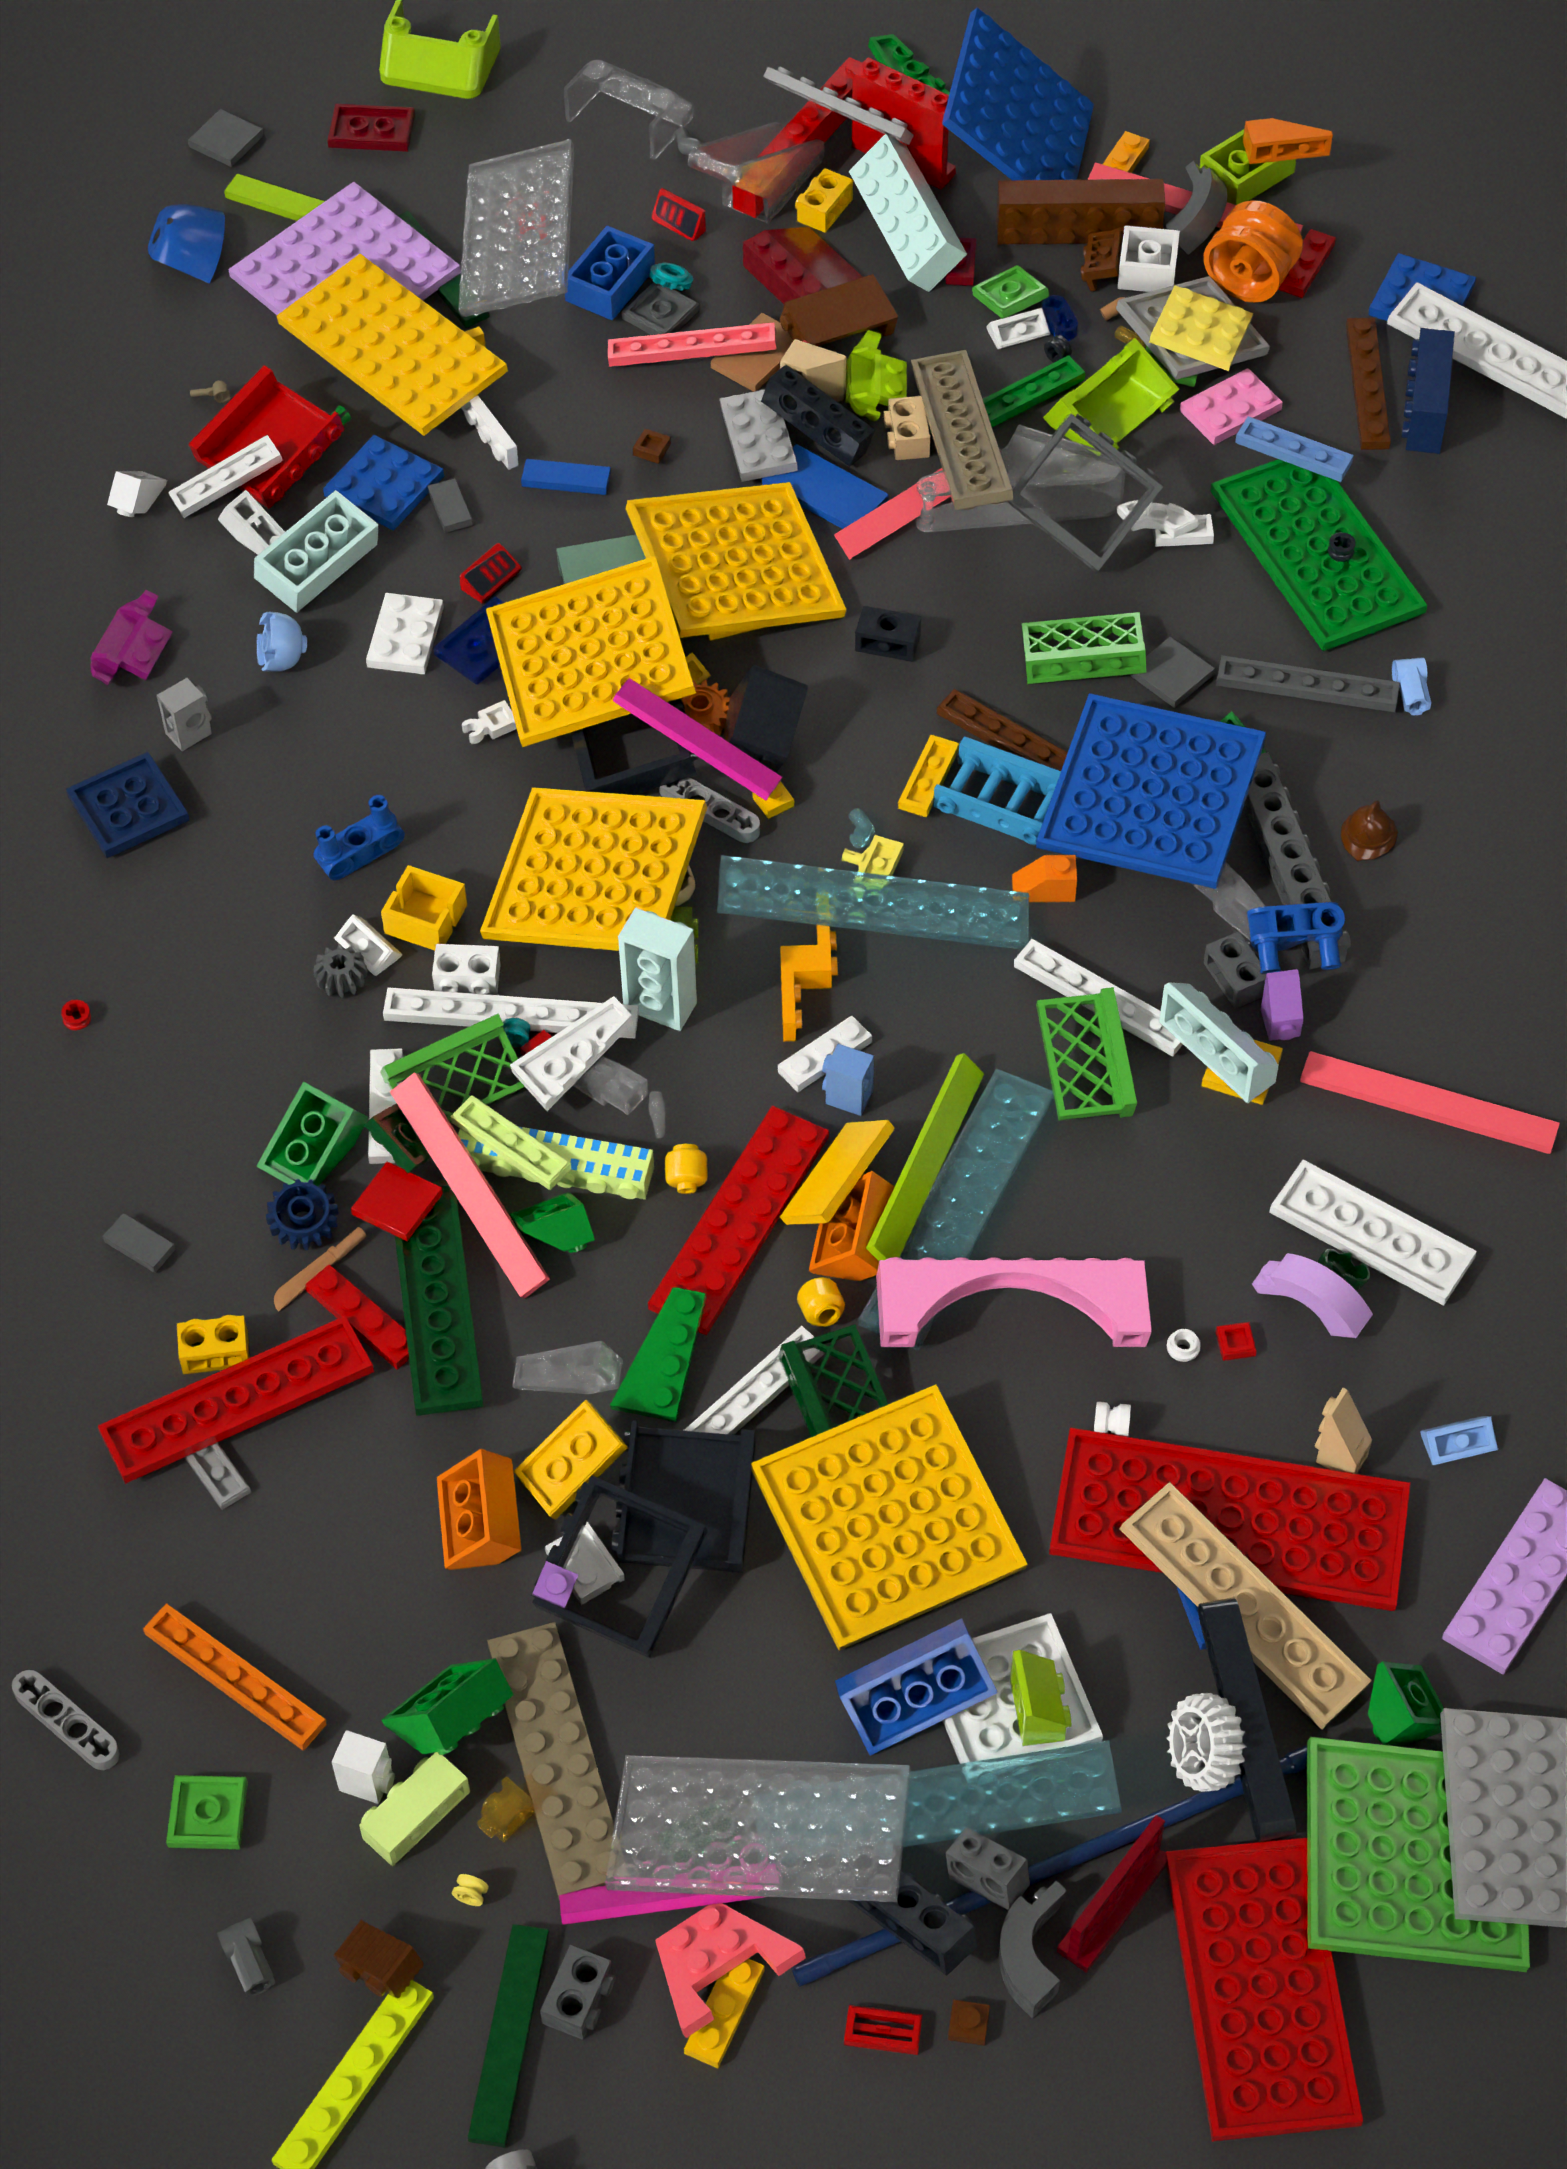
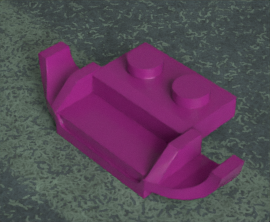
(130, 641)

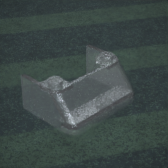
(599, 76)

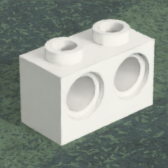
(466, 967)

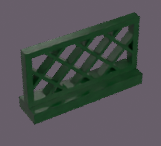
(804, 1384)

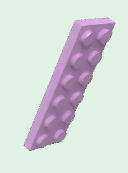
(1515, 1583)

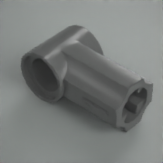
(244, 1950)

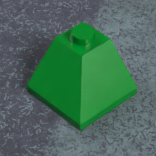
(556, 1222)
(1403, 1705)

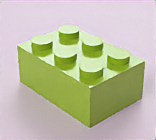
(1243, 179)

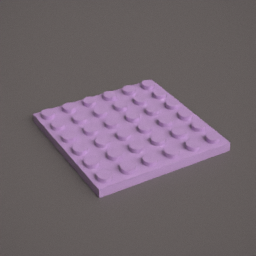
(331, 237)

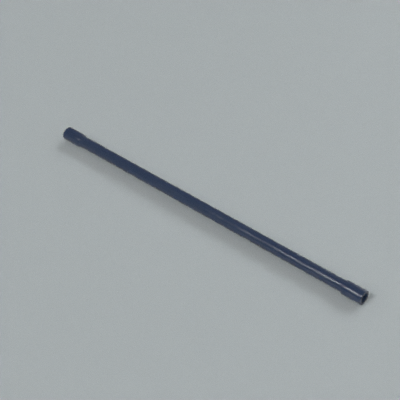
(824, 1964)

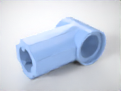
(1413, 685)

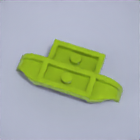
(873, 377)

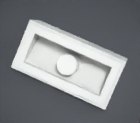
(1018, 328)
(374, 948)

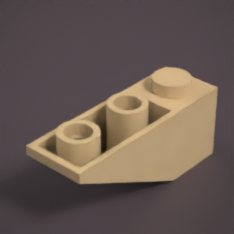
(1343, 1436)

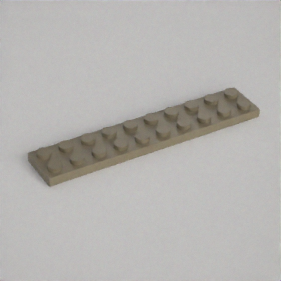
(961, 430)

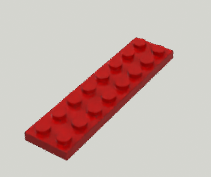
(743, 1212)
(235, 1399)

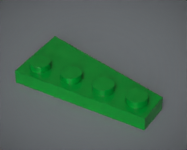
(894, 54)
(662, 1365)

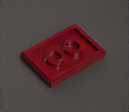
(371, 127)

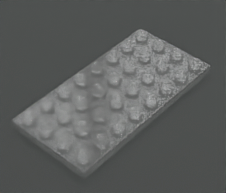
(517, 228)
(759, 1828)

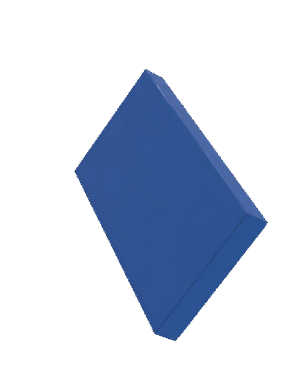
(829, 489)

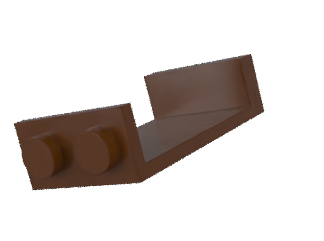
(839, 312)

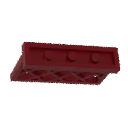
(1116, 1898)

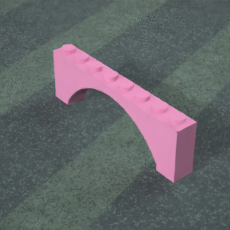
(1105, 1290)

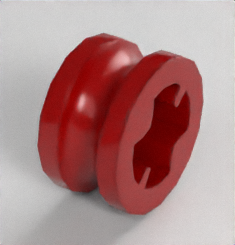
(68, 1019)

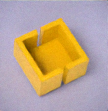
(429, 908)

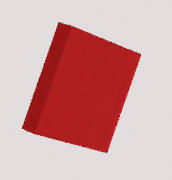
(396, 1201)

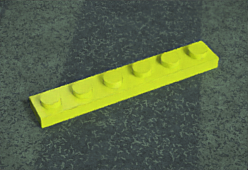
(352, 2079)

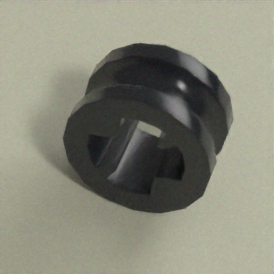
(1057, 348)
(1342, 540)

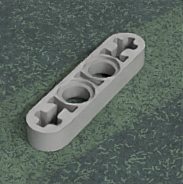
(714, 802)
(62, 1722)

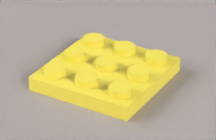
(1201, 327)

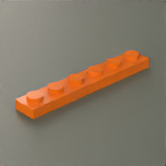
(235, 1677)

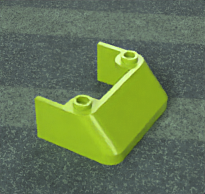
(434, 63)

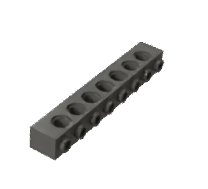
(1287, 849)

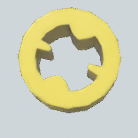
(470, 1890)

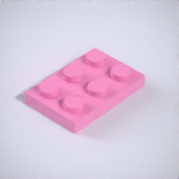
(1225, 406)

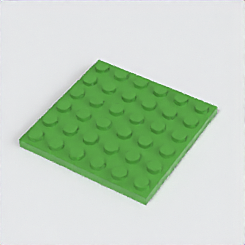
(1385, 1861)

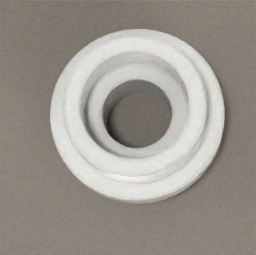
(1187, 1338)

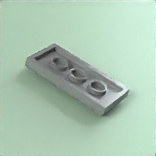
(757, 437)

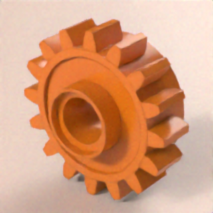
(708, 706)

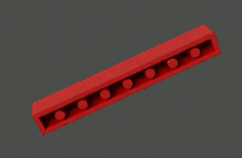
(808, 124)

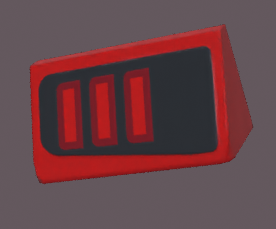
(679, 215)
(489, 573)

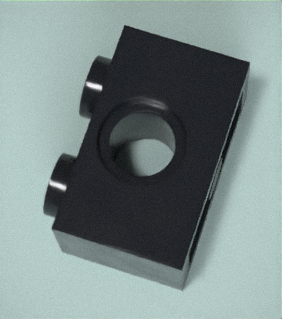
(888, 633)

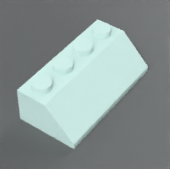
(1217, 1041)

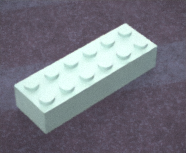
(907, 213)

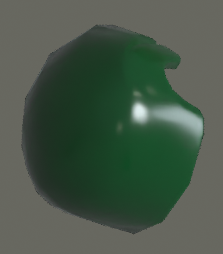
(1342, 1265)

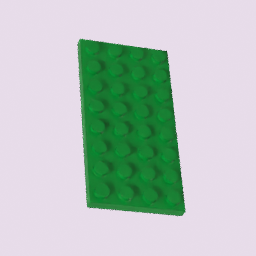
(1288, 524)

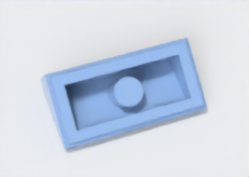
(1459, 1440)

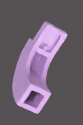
(1319, 1289)

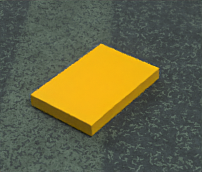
(568, 1458)

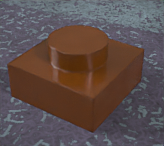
(651, 446)
(968, 2022)

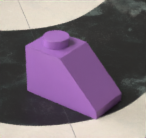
(1282, 1005)

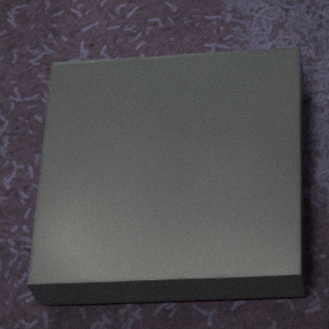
(225, 137)
(660, 310)
(1174, 672)

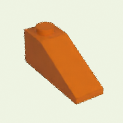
(1282, 140)

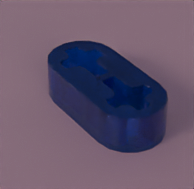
(1064, 316)

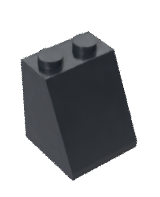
(765, 716)

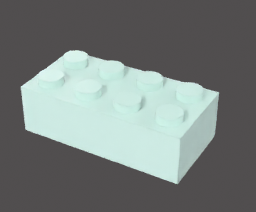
(316, 551)
(658, 968)

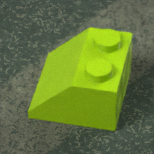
(1038, 1699)

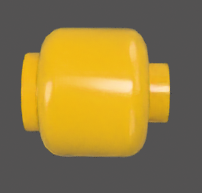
(686, 1168)
(821, 1302)

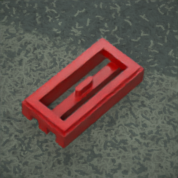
(883, 2043)

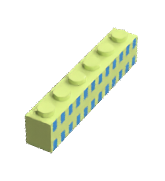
(594, 1163)

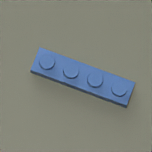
(1294, 449)

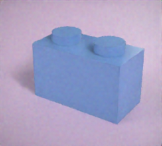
(848, 1079)

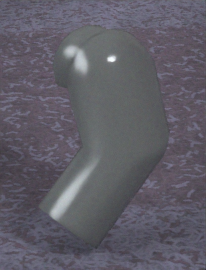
(684, 142)

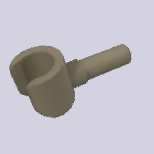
(218, 390)

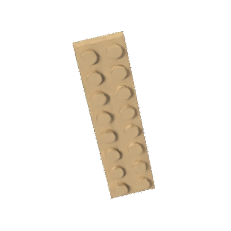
(1278, 1633)

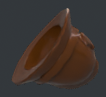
(1368, 832)

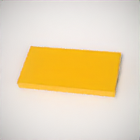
(837, 1172)

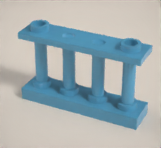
(1000, 766)

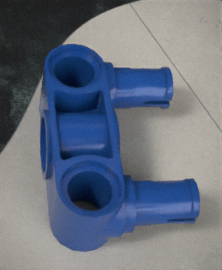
(359, 842)

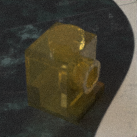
(505, 1811)

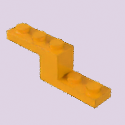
(805, 969)

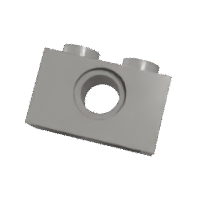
(185, 713)

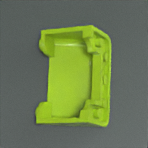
(1117, 395)

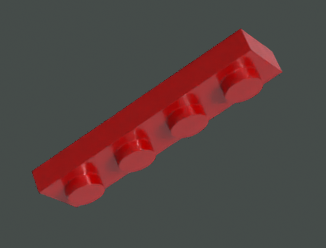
(364, 1316)

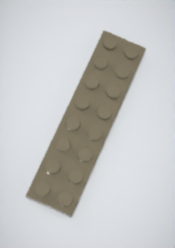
(556, 1757)

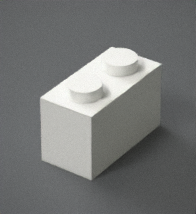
(363, 1767)

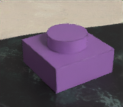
(555, 1584)

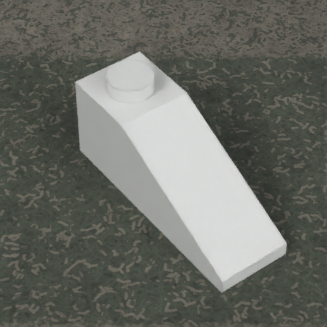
(250, 523)

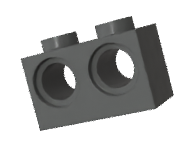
(1233, 972)
(987, 1868)
(571, 1991)

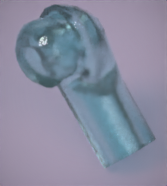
(864, 829)

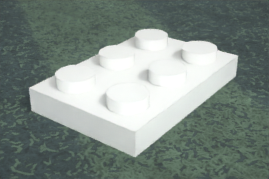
(405, 633)

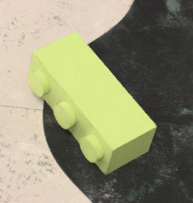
(414, 1807)

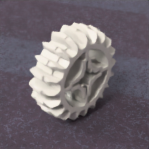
(1206, 1742)

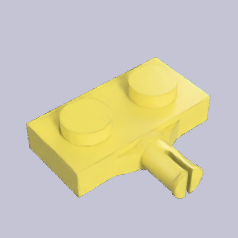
(878, 858)

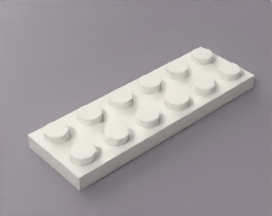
(1373, 1232)

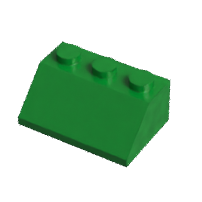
(450, 1706)

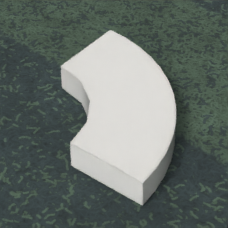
(1166, 518)

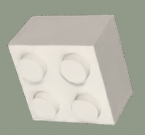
(1148, 258)

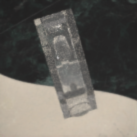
(571, 1369)

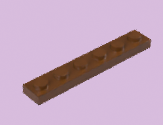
(1368, 384)

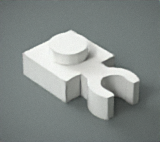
(492, 720)

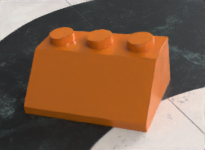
(843, 1241)
(478, 1511)

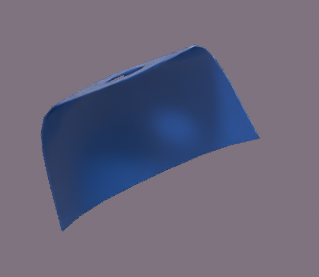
(190, 241)

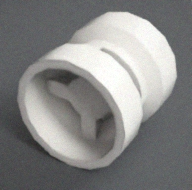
(1112, 1420)

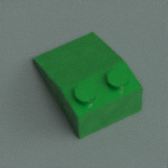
(312, 1137)

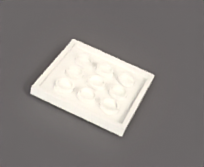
(991, 1726)

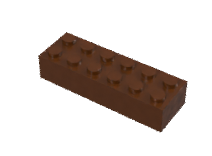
(1075, 208)

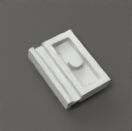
(593, 1565)

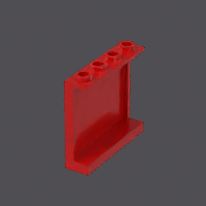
(913, 104)
(271, 409)

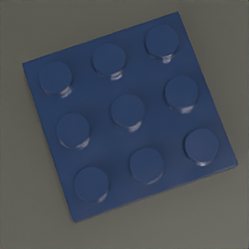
(127, 804)

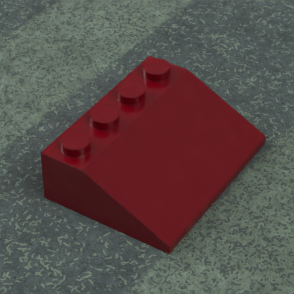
(795, 262)

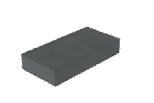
(450, 505)
(139, 1243)

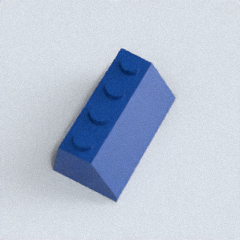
(915, 1687)

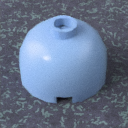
(280, 643)

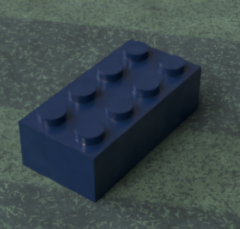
(1428, 390)

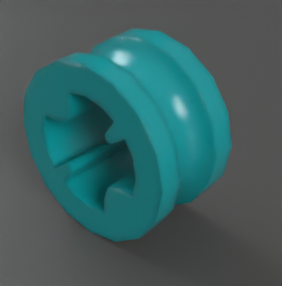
(517, 1031)

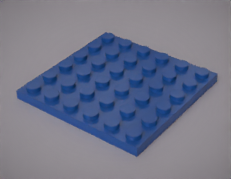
(1015, 106)
(1151, 790)

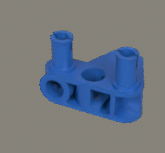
(1290, 925)

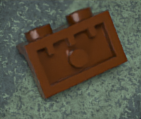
(1101, 256)

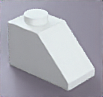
(134, 491)

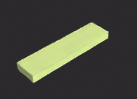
(511, 1142)

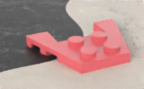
(708, 1948)

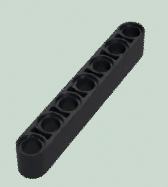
(1238, 1682)

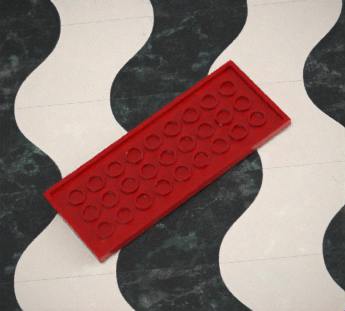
(1298, 1524)

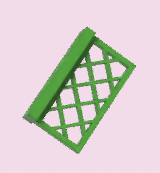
(1084, 660)
(450, 1048)
(1114, 1058)

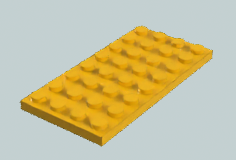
(392, 344)

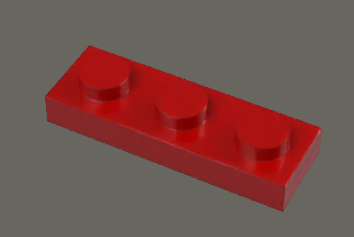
(1314, 253)

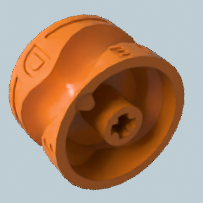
(1253, 251)

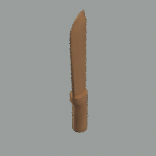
(296, 1285)

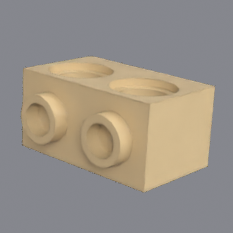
(908, 428)

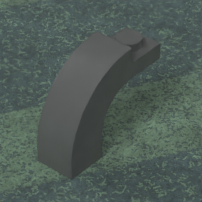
(1203, 209)
(1021, 1970)

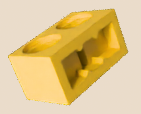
(824, 200)
(213, 1352)

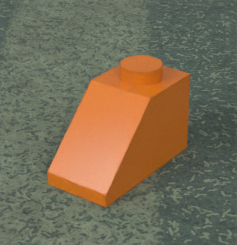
(1048, 879)

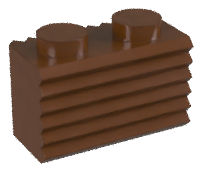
(378, 1959)

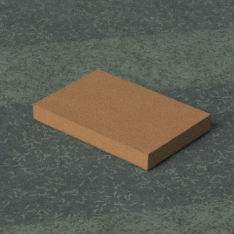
(754, 368)

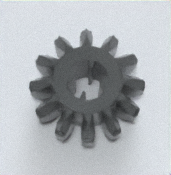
(340, 971)

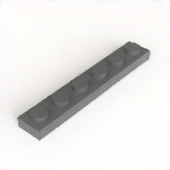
(1308, 683)

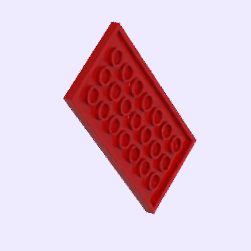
(1257, 1995)

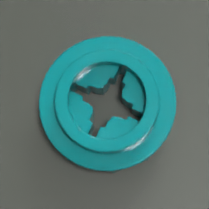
(671, 276)

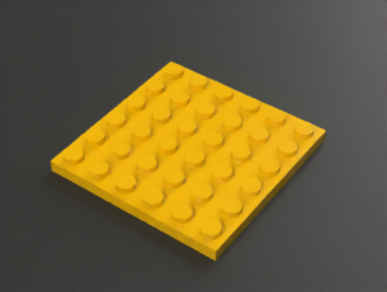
(736, 559)
(581, 642)
(588, 863)
(888, 1517)

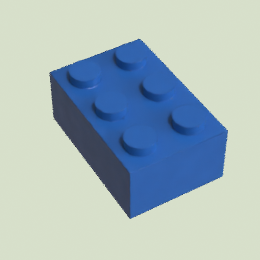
(609, 272)

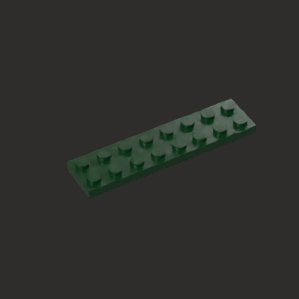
(439, 1312)

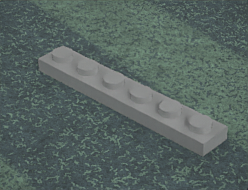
(849, 108)

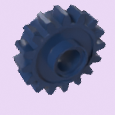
(306, 1229)

